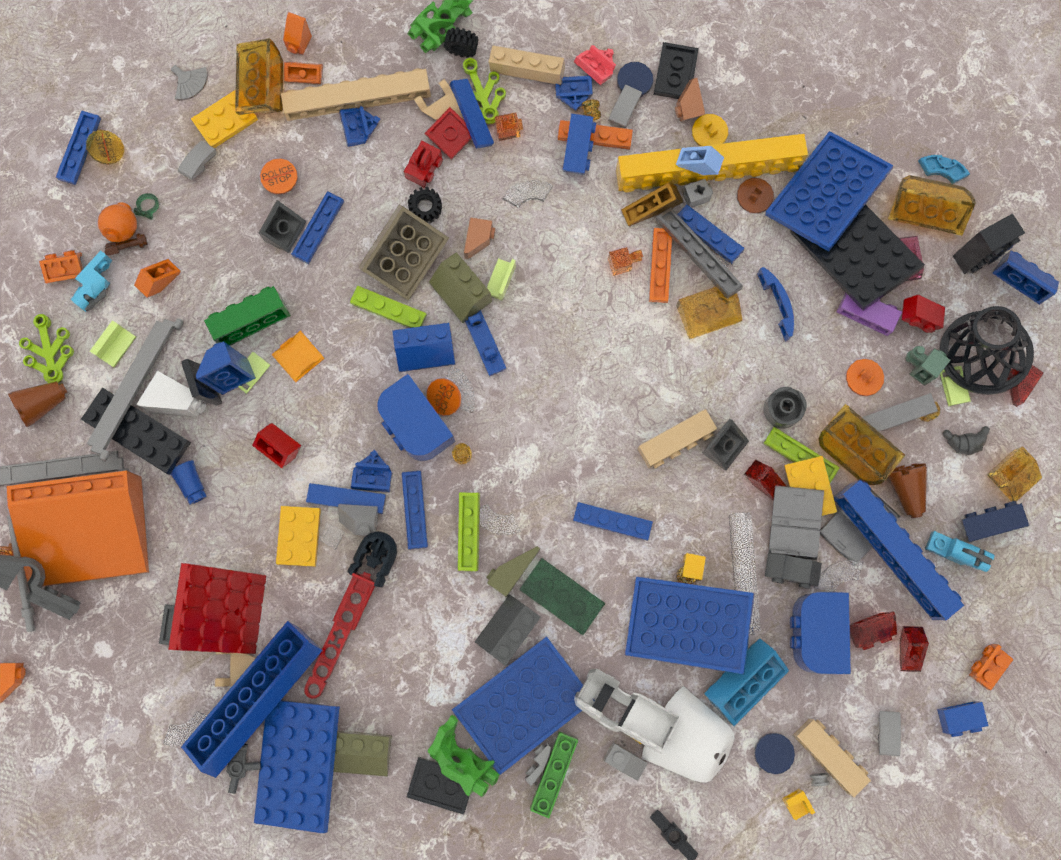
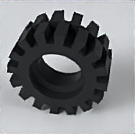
(461, 42)
(429, 195)

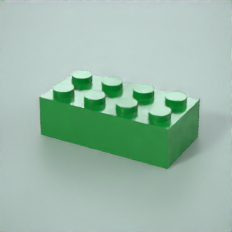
(247, 316)

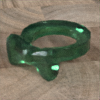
(149, 213)

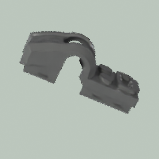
(47, 597)

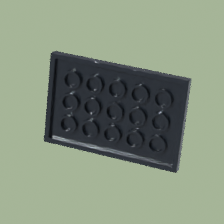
(866, 259)

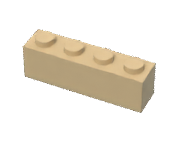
(527, 65)
(676, 439)
(832, 757)

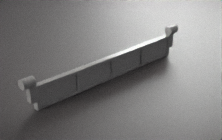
(130, 386)
(59, 468)

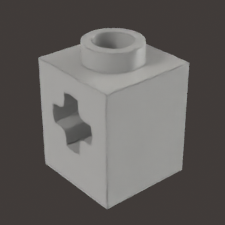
(694, 199)

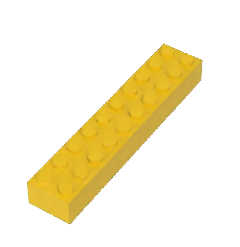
(740, 160)

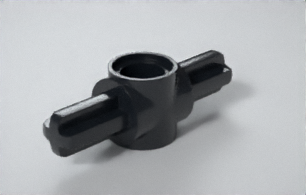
(666, 828)

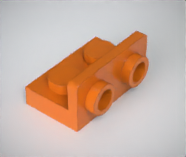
(61, 267)
(991, 666)

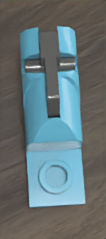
(93, 283)
(959, 551)

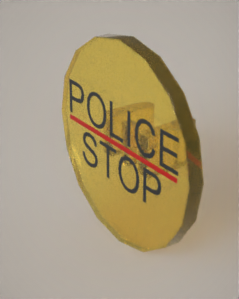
(105, 147)

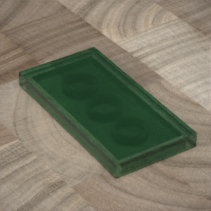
(562, 596)

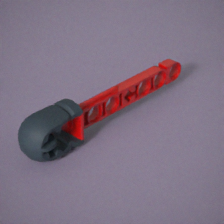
(359, 584)

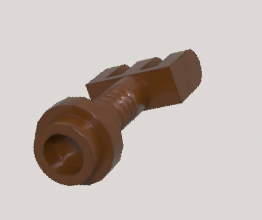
(113, 247)

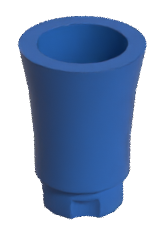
(189, 482)

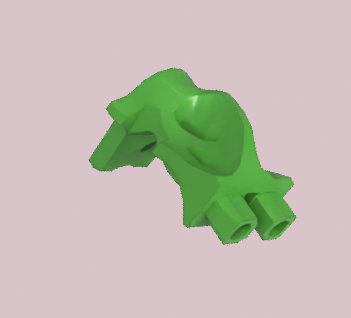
(429, 28)
(470, 771)

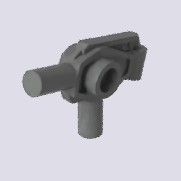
(238, 766)

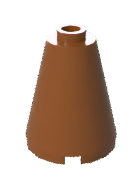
(37, 401)
(911, 488)

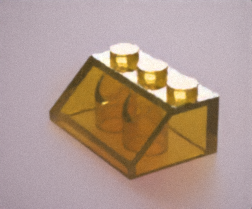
(708, 312)

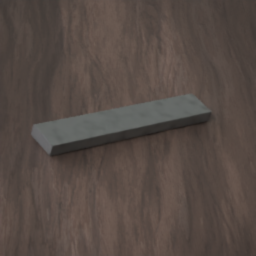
(699, 252)

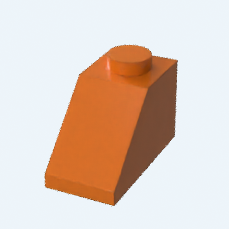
(296, 34)
(156, 277)
(10, 678)

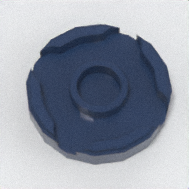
(636, 76)
(774, 753)

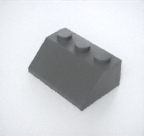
(507, 629)

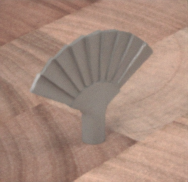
(189, 82)

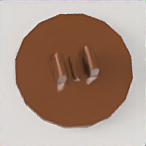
(755, 195)

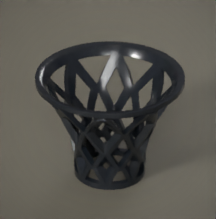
(999, 351)

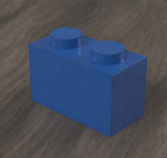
(962, 718)

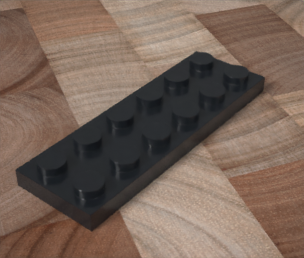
(141, 434)

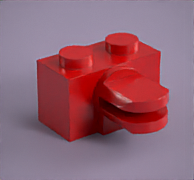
(423, 164)

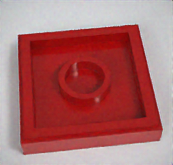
(449, 133)

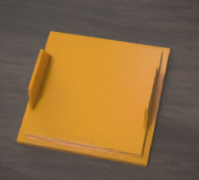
(298, 356)

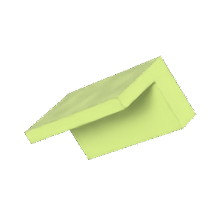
(501, 278)
(113, 344)

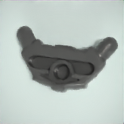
(967, 443)

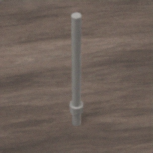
(27, 610)

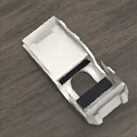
(643, 718)

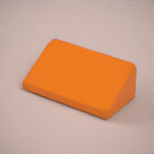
(303, 72)

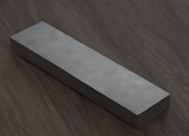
(902, 413)

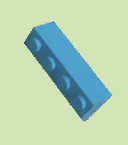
(738, 693)

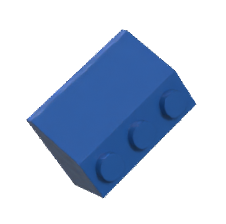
(1026, 277)
(423, 347)
(224, 368)

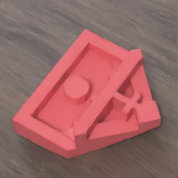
(596, 63)

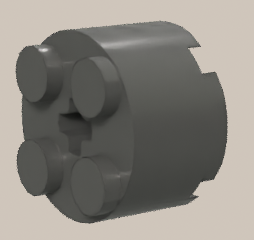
(785, 397)

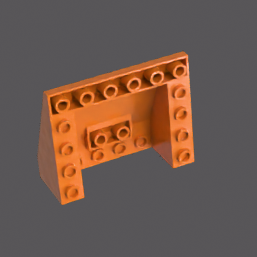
(81, 526)

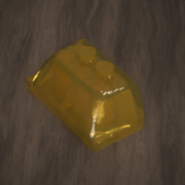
(258, 77)
(932, 205)
(859, 447)

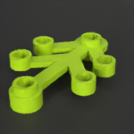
(482, 95)
(48, 351)

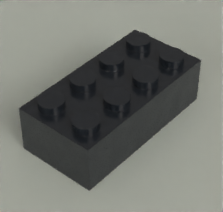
(989, 244)

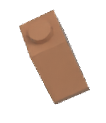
(690, 102)
(478, 236)

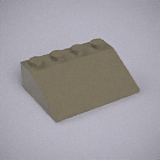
(403, 252)

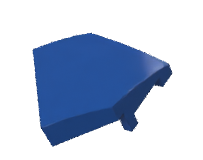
(574, 90)
(357, 125)
(372, 474)

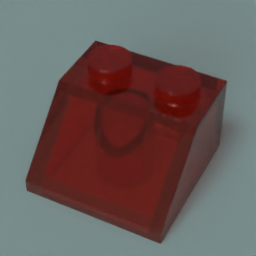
(874, 629)

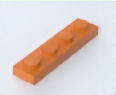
(603, 135)
(660, 266)

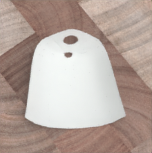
(694, 740)

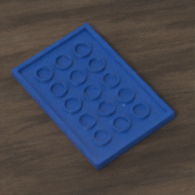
(829, 190)
(690, 624)
(521, 705)
(297, 766)

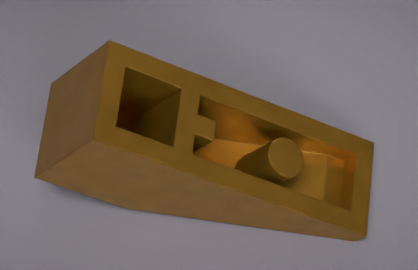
(652, 204)

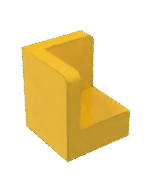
(693, 566)
(798, 804)

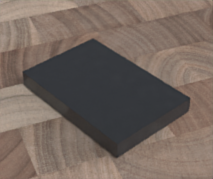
(675, 69)
(198, 389)
(434, 788)

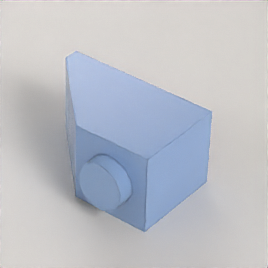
(701, 160)

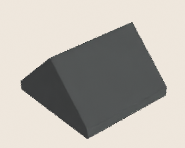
(281, 227)
(726, 445)

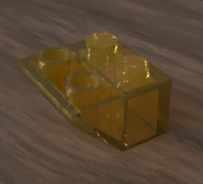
(1016, 474)

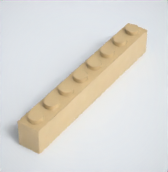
(353, 94)

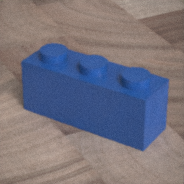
(579, 144)

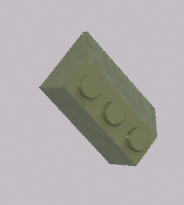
(460, 287)
(362, 753)

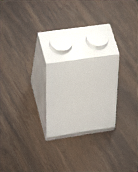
(170, 398)

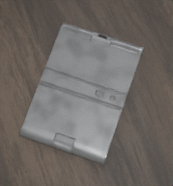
(796, 522)
(846, 536)

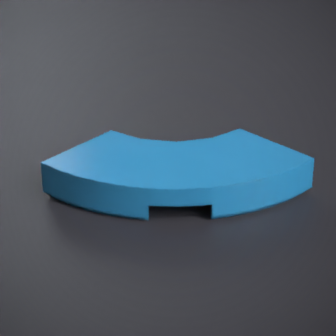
(943, 166)

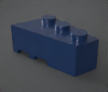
(995, 521)

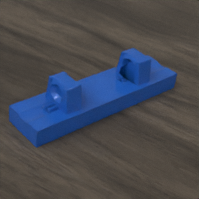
(485, 344)

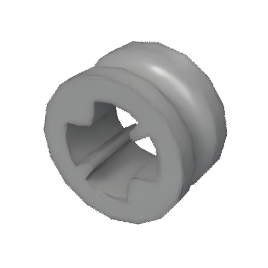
(819, 779)

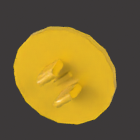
(709, 130)

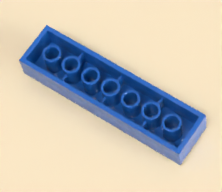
(898, 551)
(251, 699)

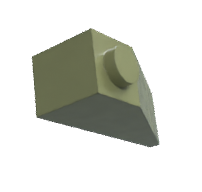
(508, 574)

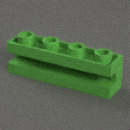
(554, 774)

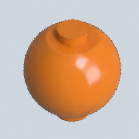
(117, 222)

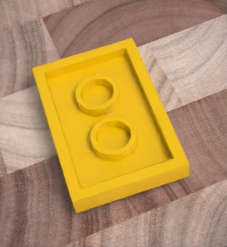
(221, 121)
(812, 475)
(298, 536)

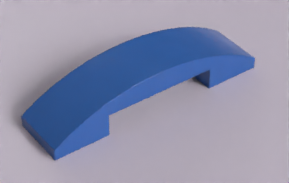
(768, 281)

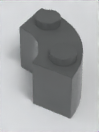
(793, 570)

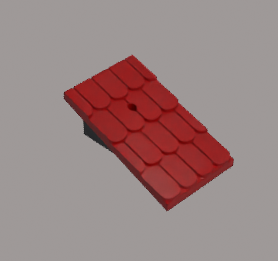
(217, 610)

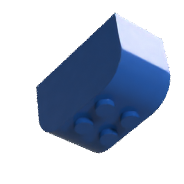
(413, 420)
(821, 633)

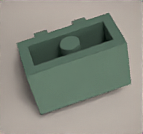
(927, 365)

